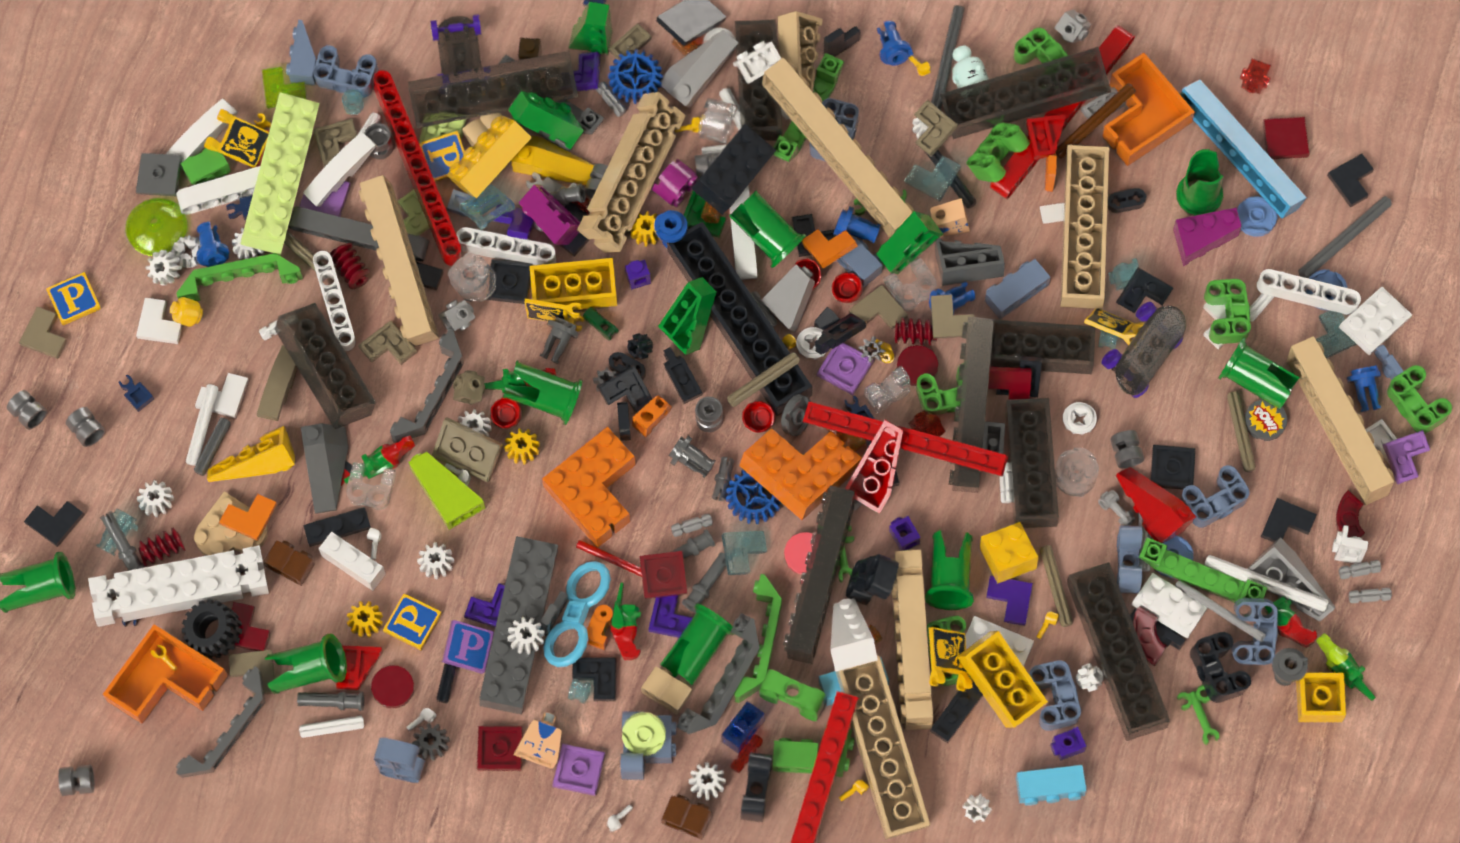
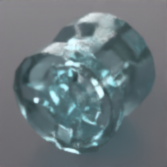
(352, 97)
(1107, 339)
(579, 691)

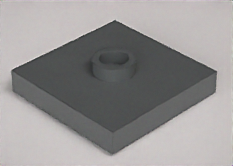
(159, 174)

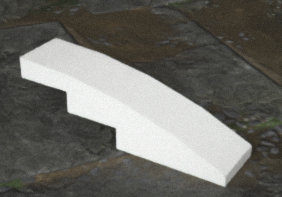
(193, 140)
(339, 168)

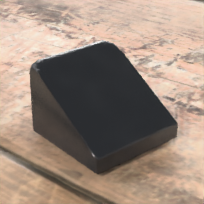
(826, 319)

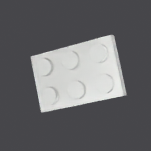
(1375, 320)
(1170, 605)
(1019, 644)

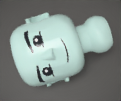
(967, 69)

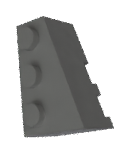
(968, 262)

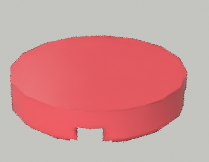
(796, 551)

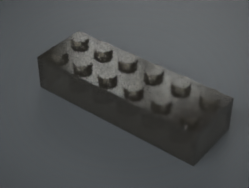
(756, 104)
(1061, 346)
(325, 365)
(1032, 462)

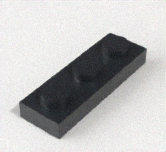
(341, 525)
(956, 713)

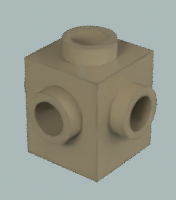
(468, 387)

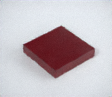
(1286, 138)
(663, 575)
(497, 748)

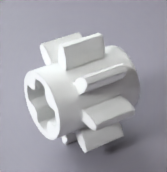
(1089, 677)
(977, 808)

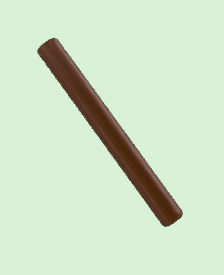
(1096, 119)

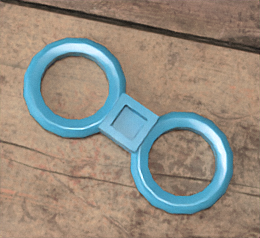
(576, 614)

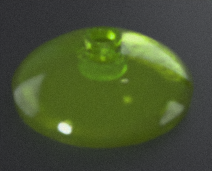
(157, 236)

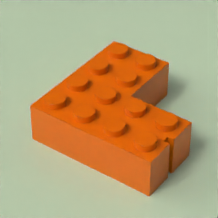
(1153, 112)
(798, 478)
(583, 481)
(147, 678)

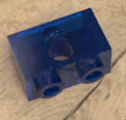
(743, 727)

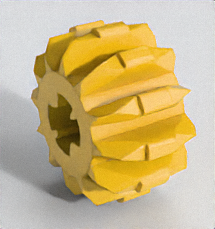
(639, 229)
(525, 453)
(356, 620)

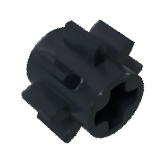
(640, 346)

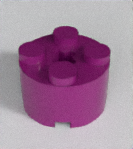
(675, 182)

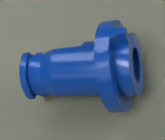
(894, 49)
(856, 226)
(670, 227)
(212, 250)
(959, 295)
(1363, 379)

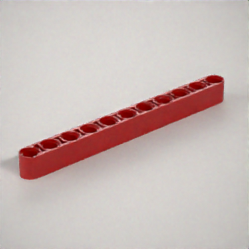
(1023, 162)
(418, 175)

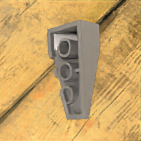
(695, 71)
(1285, 566)

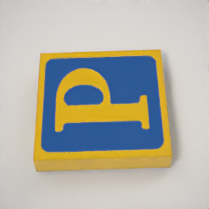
(442, 154)
(73, 298)
(412, 622)

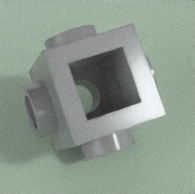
(1073, 26)
(457, 315)

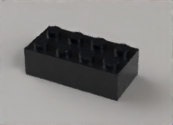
(733, 169)

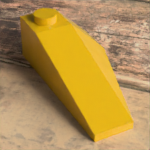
(551, 161)
(266, 457)

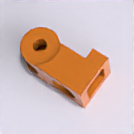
(651, 415)
(598, 625)

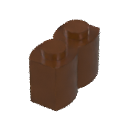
(289, 562)
(686, 816)

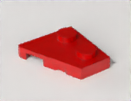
(1045, 134)
(359, 664)

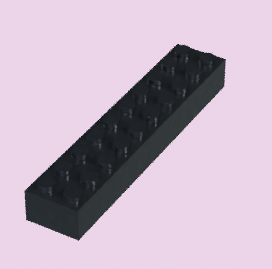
(738, 315)

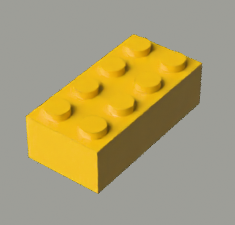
(488, 155)
(575, 282)
(1002, 679)

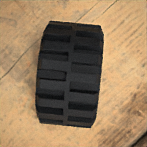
(201, 618)

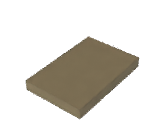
(467, 449)

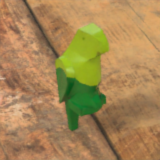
(1342, 661)

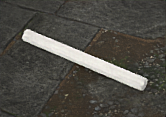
(1273, 585)

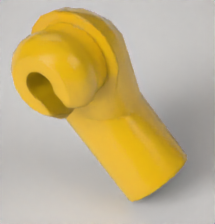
(888, 356)

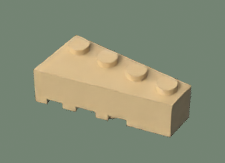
(798, 42)

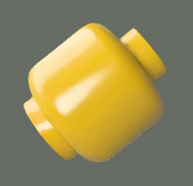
(186, 311)

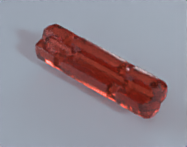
(743, 757)

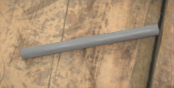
(1220, 610)

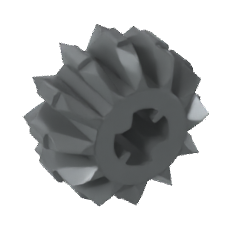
(439, 741)

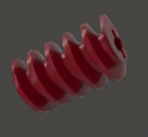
(349, 266)
(914, 331)
(160, 546)

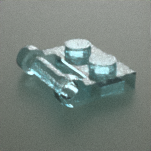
(483, 203)

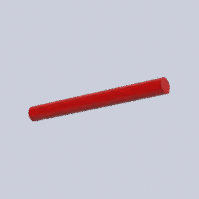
(609, 557)

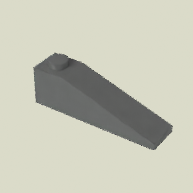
(325, 460)

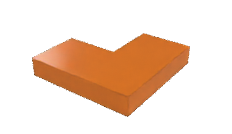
(1050, 172)
(827, 251)
(251, 522)

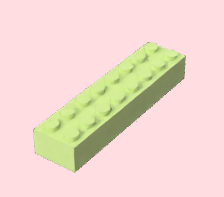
(279, 173)

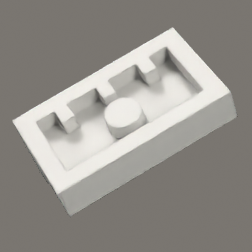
(758, 61)
(1349, 549)

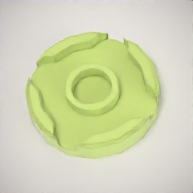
(643, 733)

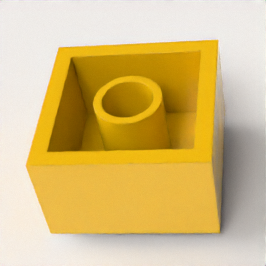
(1008, 552)
(1321, 697)

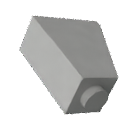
(790, 296)

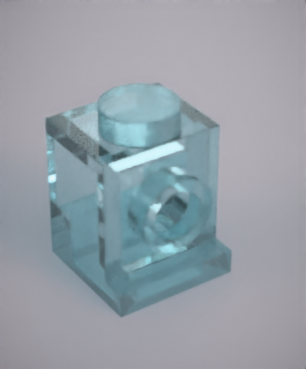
(1122, 274)

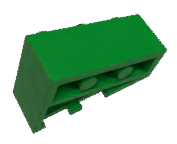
(593, 29)
(547, 116)
(909, 242)
(689, 316)

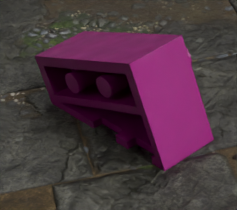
(550, 215)
(1205, 232)

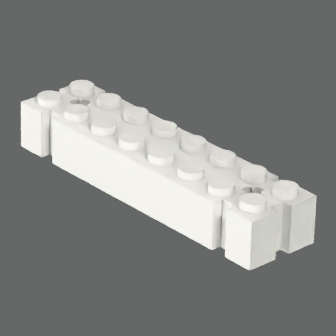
(177, 585)

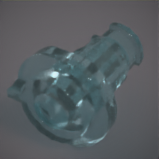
(125, 522)

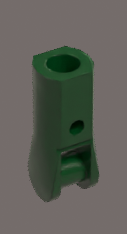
(598, 322)

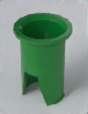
(1201, 196)
(766, 228)
(1259, 375)
(552, 394)
(950, 576)
(41, 581)
(697, 644)
(310, 664)

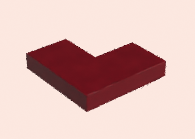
(1015, 379)
(251, 637)

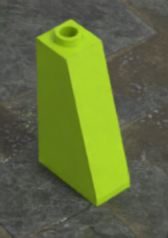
(447, 493)

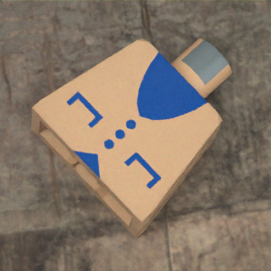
(950, 217)
(541, 742)

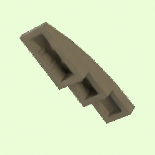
(277, 386)

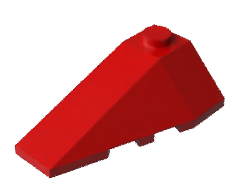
(877, 469)
(1161, 511)

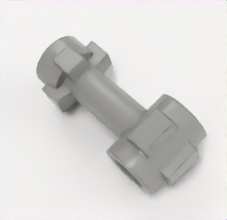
(1109, 500)

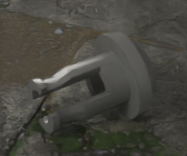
(560, 330)
(691, 456)
(1289, 666)

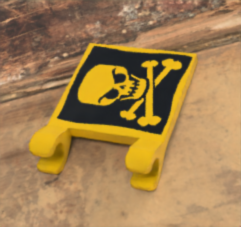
(241, 141)
(549, 311)
(1113, 324)
(944, 649)

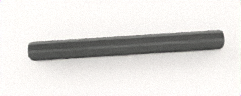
(947, 56)
(1345, 237)

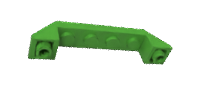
(824, 84)
(226, 272)
(1198, 575)
(765, 593)

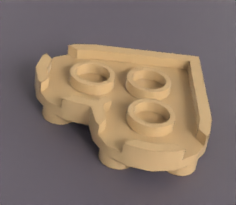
(215, 538)

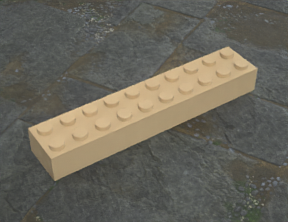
(836, 146)

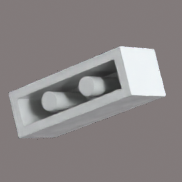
(352, 561)

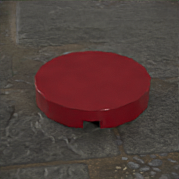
(918, 361)
(392, 686)

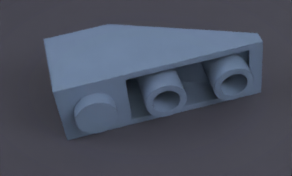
(302, 57)

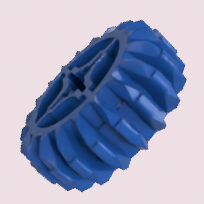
(644, 76)
(747, 491)

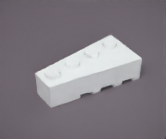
(850, 637)

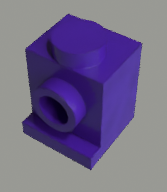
(637, 270)
(904, 525)
(1059, 748)

